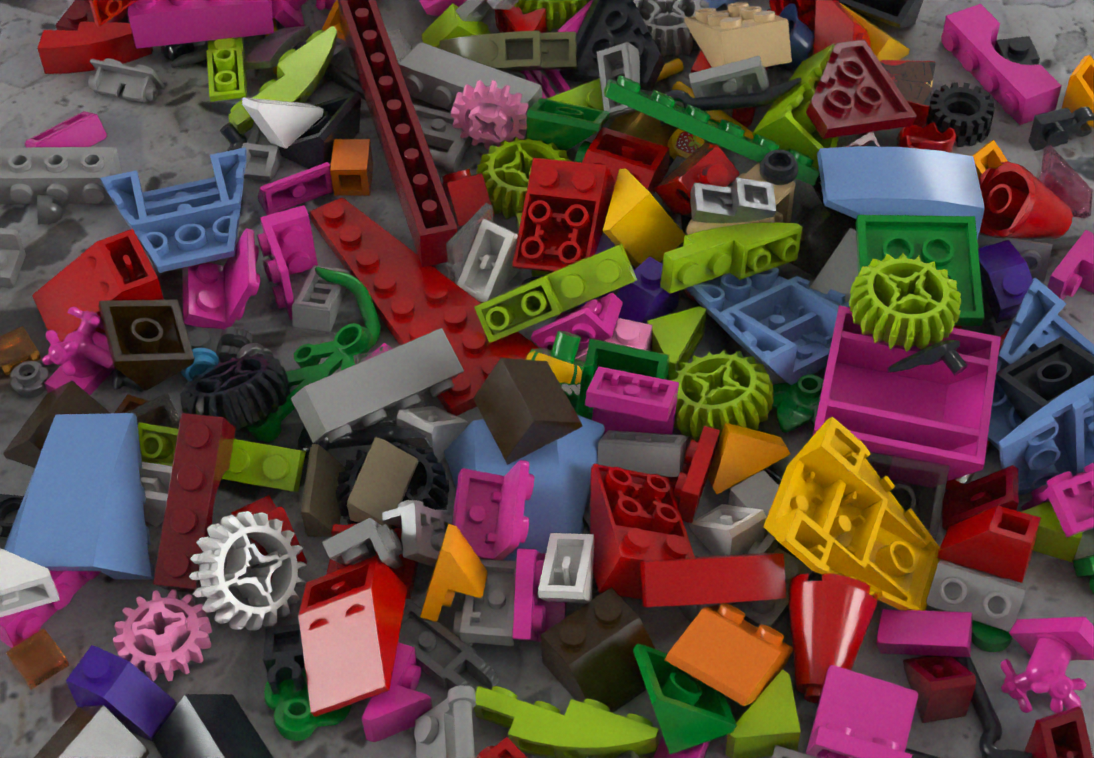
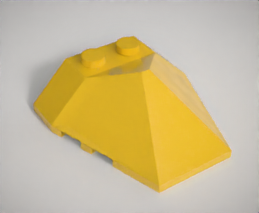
(848, 524)

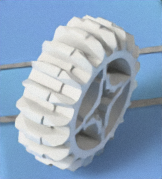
(265, 598)

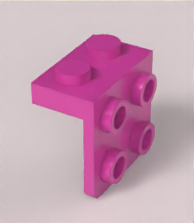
(492, 509)

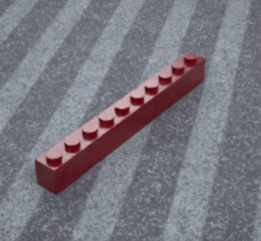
(398, 130)

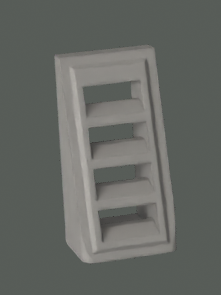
(607, 62)
(317, 303)

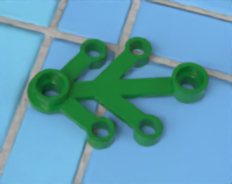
(347, 342)

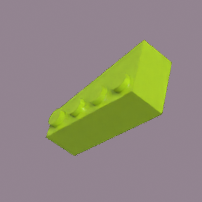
(787, 117)

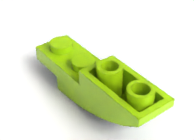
(226, 69)
(297, 73)
(730, 249)
(555, 293)
(249, 462)
(581, 733)

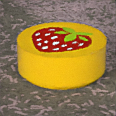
(683, 144)

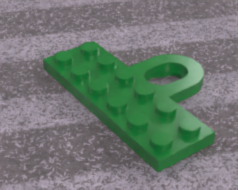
(700, 124)

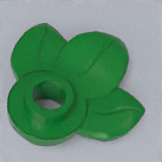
(797, 404)
(293, 711)

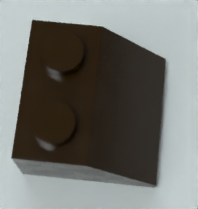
(594, 651)

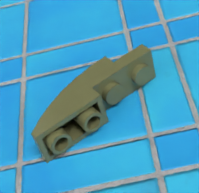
(517, 50)

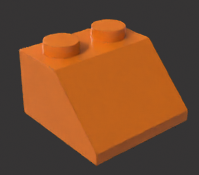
(730, 653)

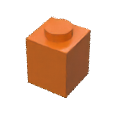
(351, 167)

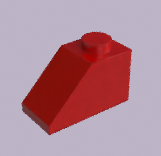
(835, 26)

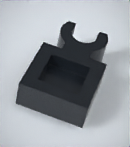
(1018, 50)
(1056, 127)
(284, 656)

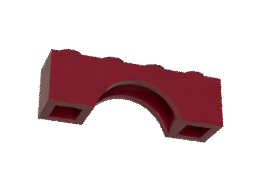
(198, 465)

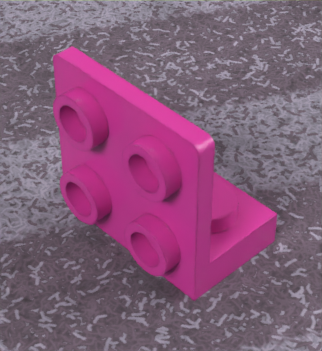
(290, 250)
(217, 293)
(632, 401)
(1070, 498)
(861, 717)

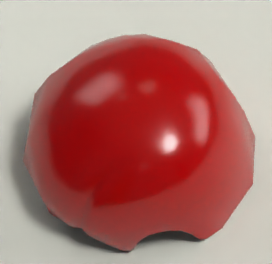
(926, 138)

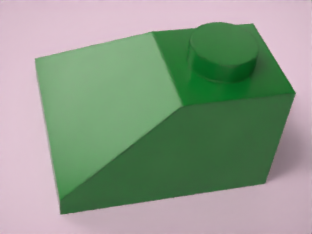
(563, 123)

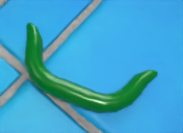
(361, 294)

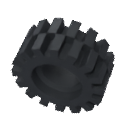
(965, 101)

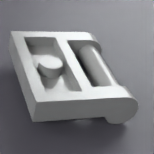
(440, 133)
(447, 727)

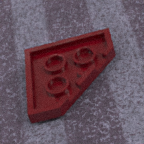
(857, 95)

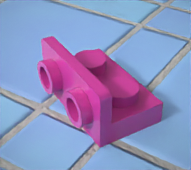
(593, 320)
(532, 613)

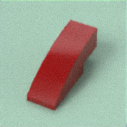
(72, 50)
(713, 579)

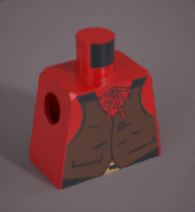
(915, 83)
(704, 166)

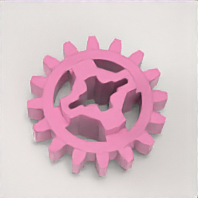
(489, 114)
(163, 634)

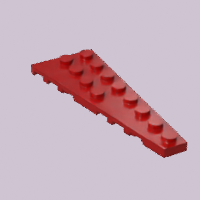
(416, 298)

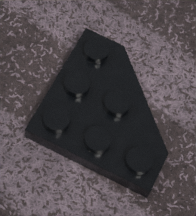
(607, 26)

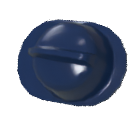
(800, 39)

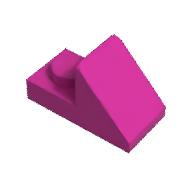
(1075, 269)
(402, 705)

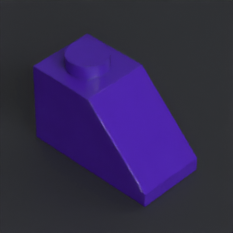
(1004, 278)
(645, 297)
(122, 689)

